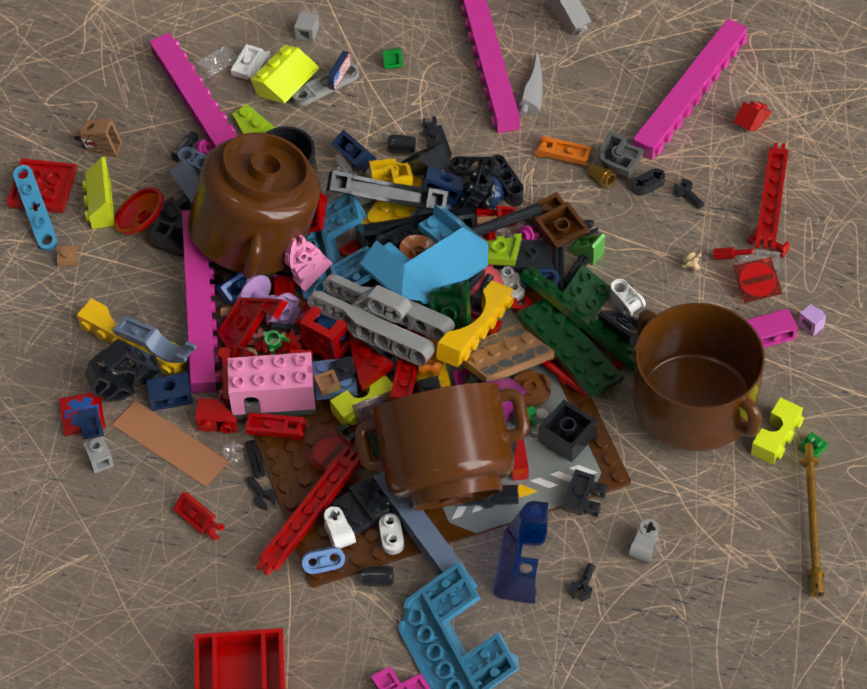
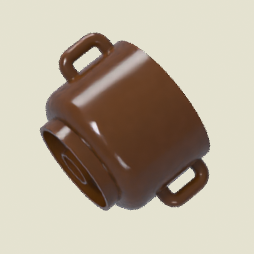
(252, 202)
(697, 376)
(444, 443)

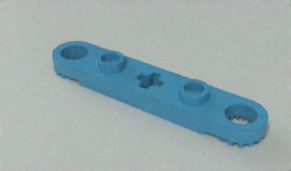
(30, 196)

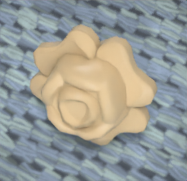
(691, 260)

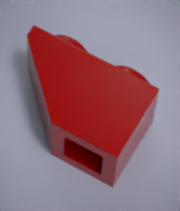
(752, 115)
(215, 416)

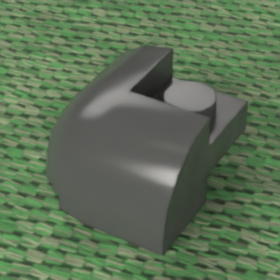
(619, 155)

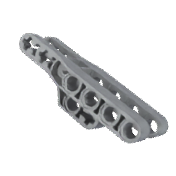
(388, 305)

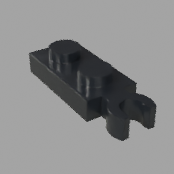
(435, 135)

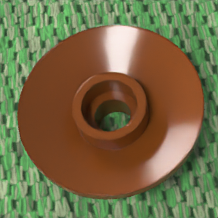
(415, 245)

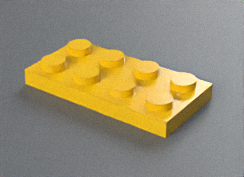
(387, 211)

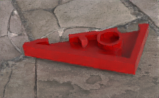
(368, 362)

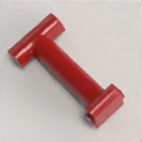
(782, 248)

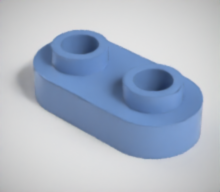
(323, 561)

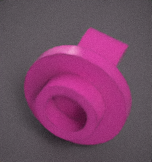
(203, 146)
(527, 233)

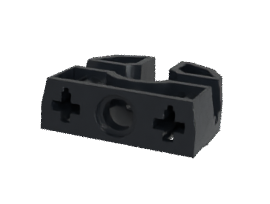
(110, 379)

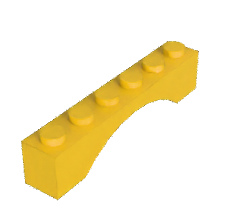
(97, 320)
(458, 344)

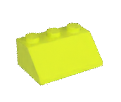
(283, 74)
(99, 195)

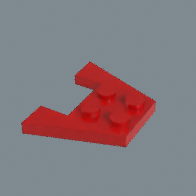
(245, 319)

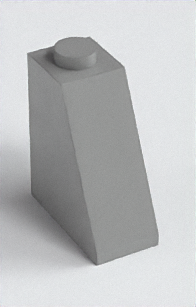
(570, 15)

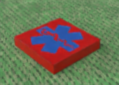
(71, 404)

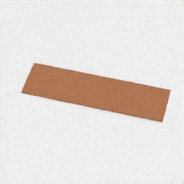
(170, 443)

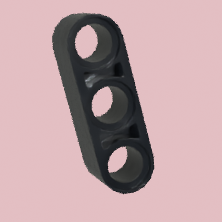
(511, 184)

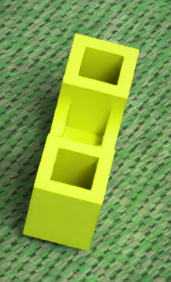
(342, 404)
(771, 445)

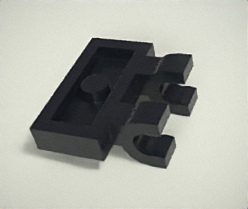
(173, 210)
(578, 492)

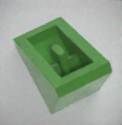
(590, 246)

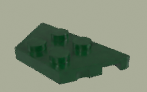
(453, 302)

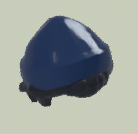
(495, 193)

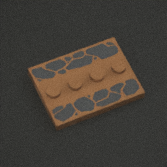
(507, 354)

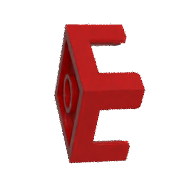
(322, 340)

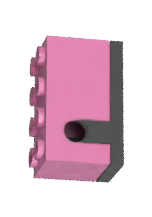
(272, 385)

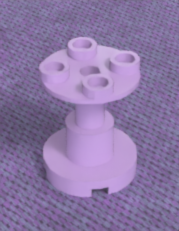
(260, 287)

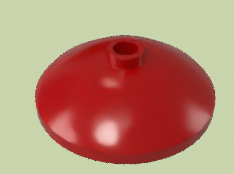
(139, 211)

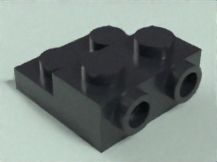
(363, 505)

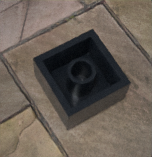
(567, 430)

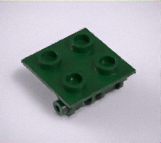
(588, 290)

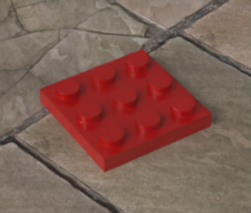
(54, 183)

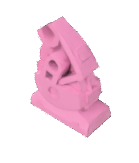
(305, 262)

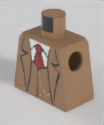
(100, 137)

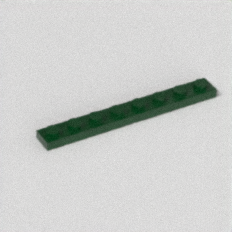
(579, 316)

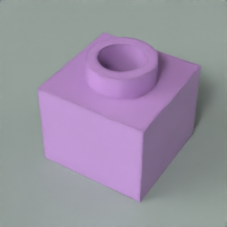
(812, 319)

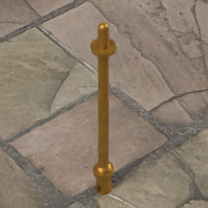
(815, 574)

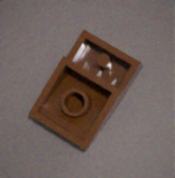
(558, 222)

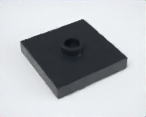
(533, 254)

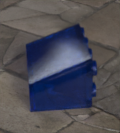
(526, 528)

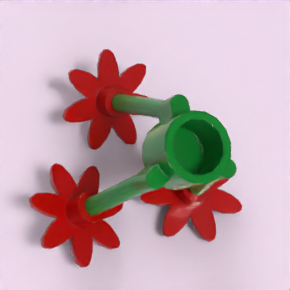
(274, 340)

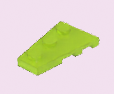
(250, 121)
(504, 250)

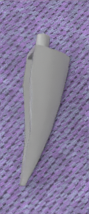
(531, 95)

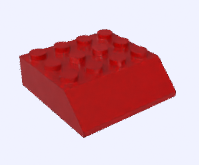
(240, 660)

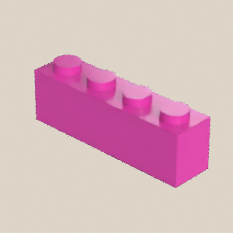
(775, 327)

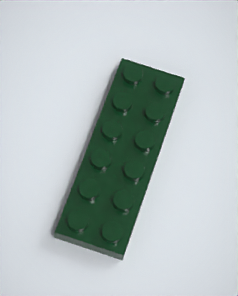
(571, 348)

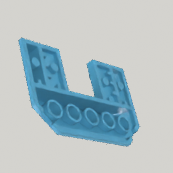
(339, 217)
(453, 258)
(436, 645)

